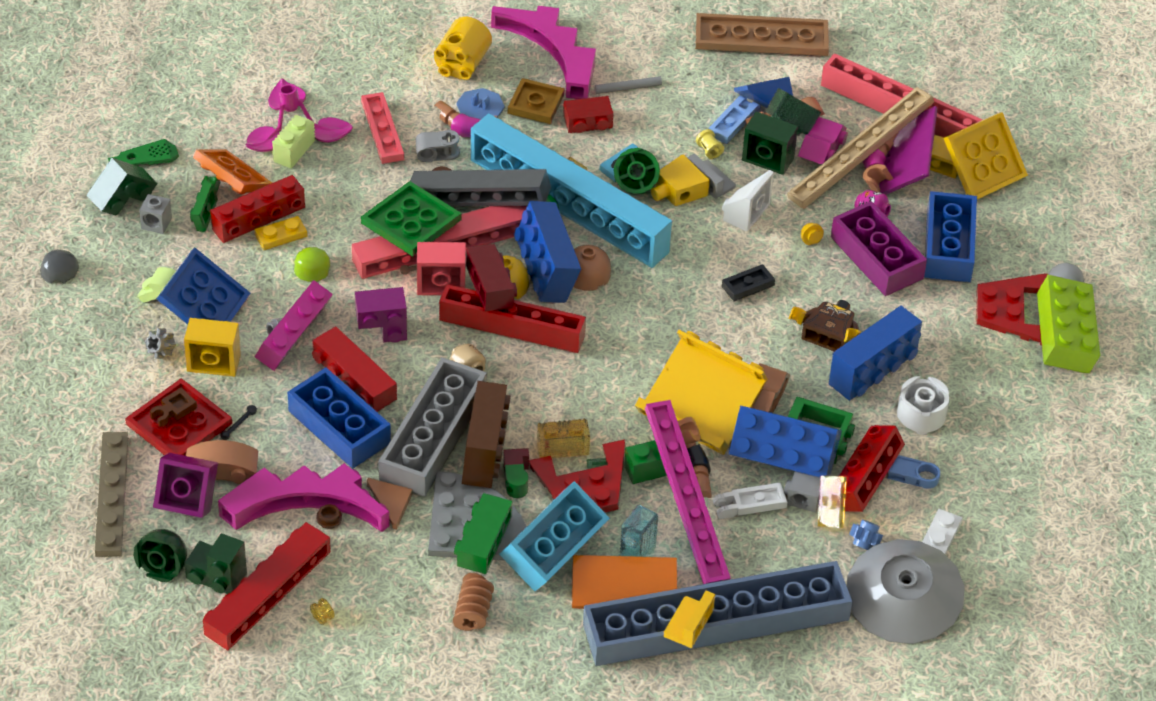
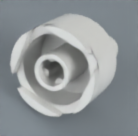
(923, 404)

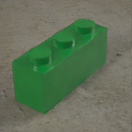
(483, 533)

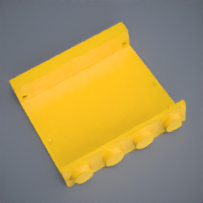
(706, 387)

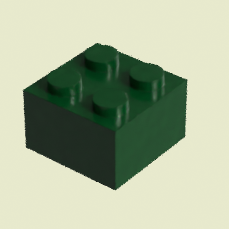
(769, 143)

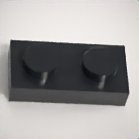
(748, 282)

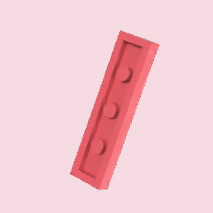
(382, 128)

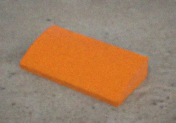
(619, 577)

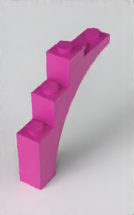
(560, 41)
(267, 494)

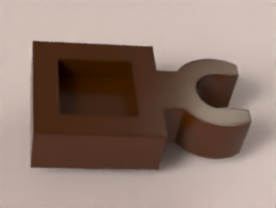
(174, 405)

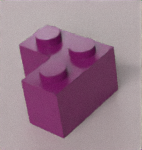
(383, 309)

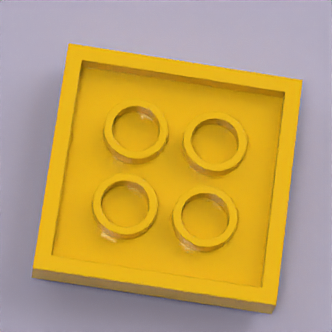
(985, 156)

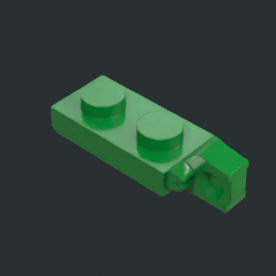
(205, 201)

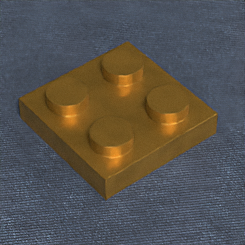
(536, 101)

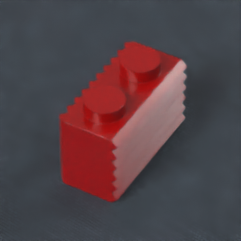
(588, 114)

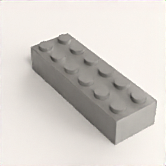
(431, 427)

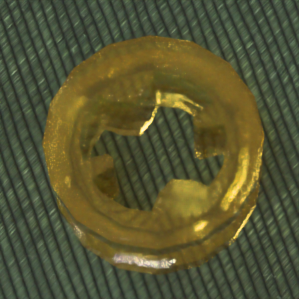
(322, 611)

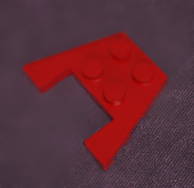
(1002, 305)
(599, 483)

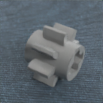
(160, 343)

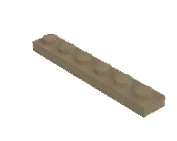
(111, 494)

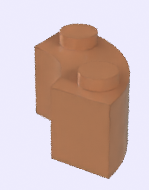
(772, 390)
(235, 460)

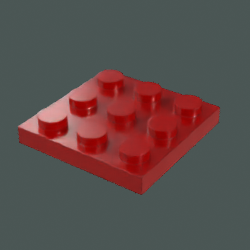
(179, 435)

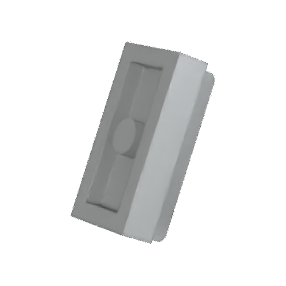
(719, 182)

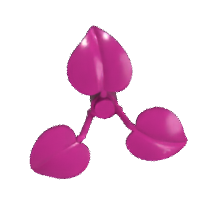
(288, 98)

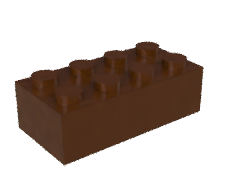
(486, 434)

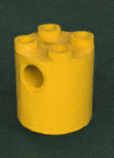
(462, 48)

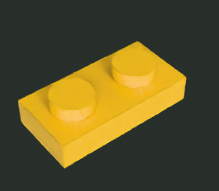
(280, 233)

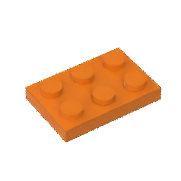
(231, 170)

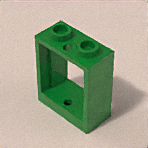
(826, 415)

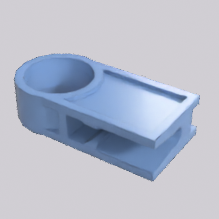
(908, 470)

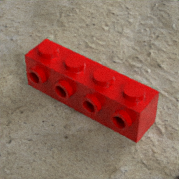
(257, 208)
(354, 368)
(870, 465)

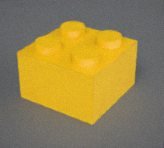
(212, 347)

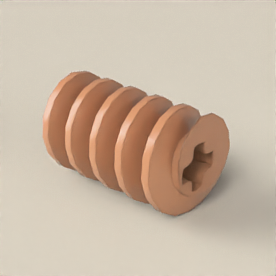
(473, 602)

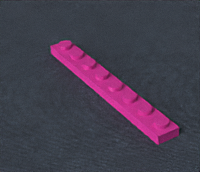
(687, 492)

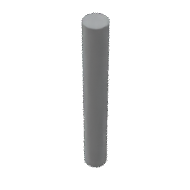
(626, 85)

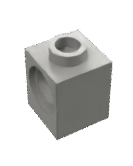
(155, 214)
(803, 491)

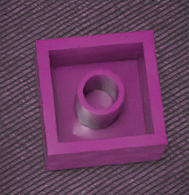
(185, 485)

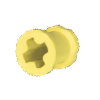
(707, 140)

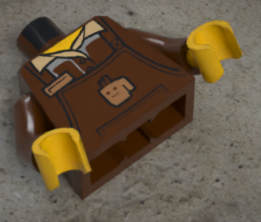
(827, 324)

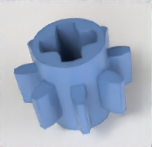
(865, 534)

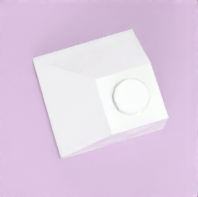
(749, 202)

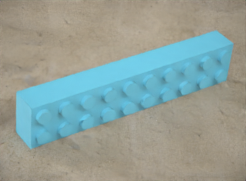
(578, 192)

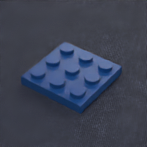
(202, 291)

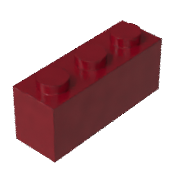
(490, 277)

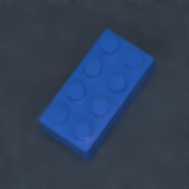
(950, 236)
(547, 252)
(875, 353)
(339, 417)
(785, 442)

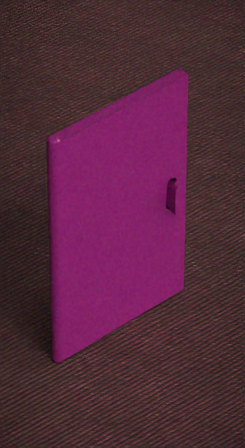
(911, 153)

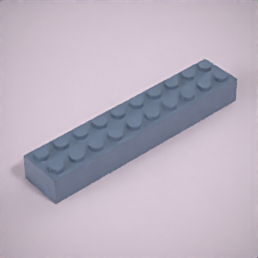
(742, 610)

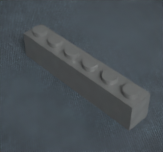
(485, 186)

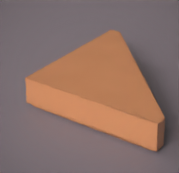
(393, 497)

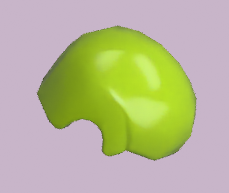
(312, 264)

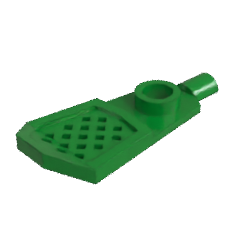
(152, 153)

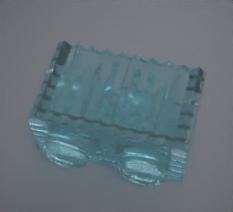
(639, 533)

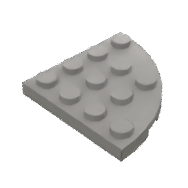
(452, 509)

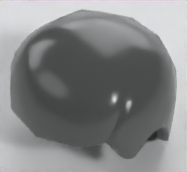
(59, 266)

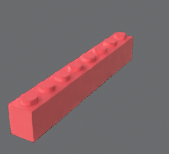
(883, 93)
(475, 228)

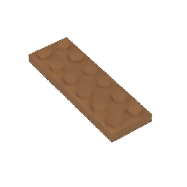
(762, 34)

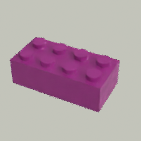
(878, 248)

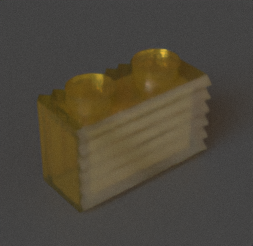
(563, 438)

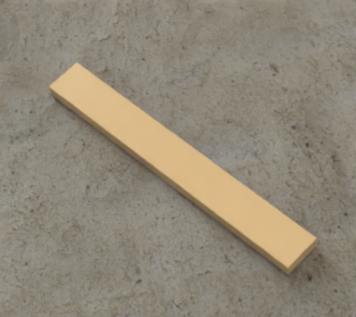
(860, 147)

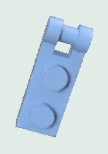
(733, 119)

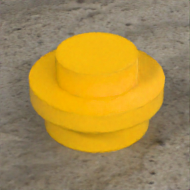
(812, 233)

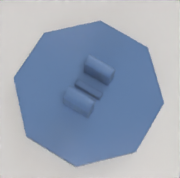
(479, 103)

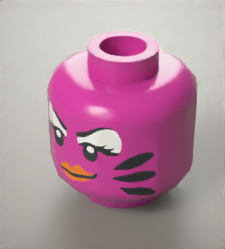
(877, 198)

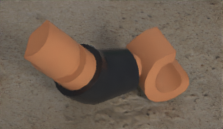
(697, 455)

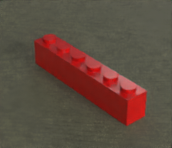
(521, 322)
(266, 586)

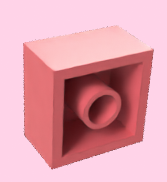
(440, 265)

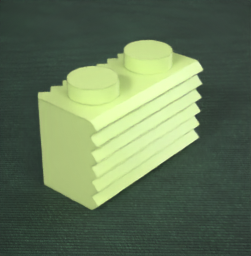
(293, 141)

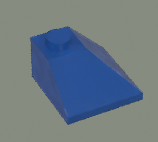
(764, 91)

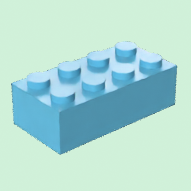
(554, 536)

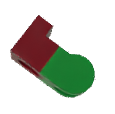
(516, 478)

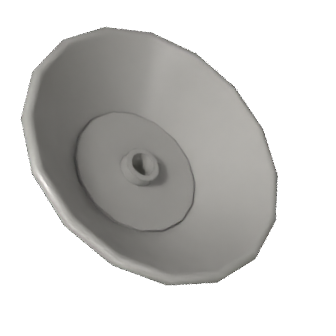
(903, 610)

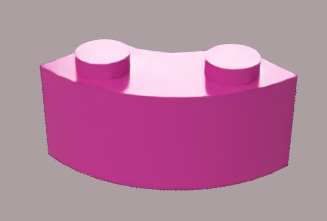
(823, 140)

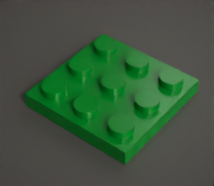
(411, 217)

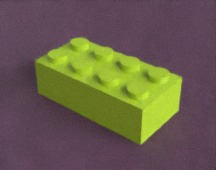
(1068, 324)

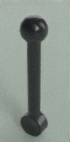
(251, 410)

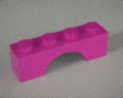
(293, 325)

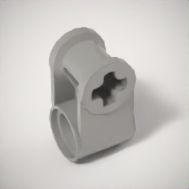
(435, 146)

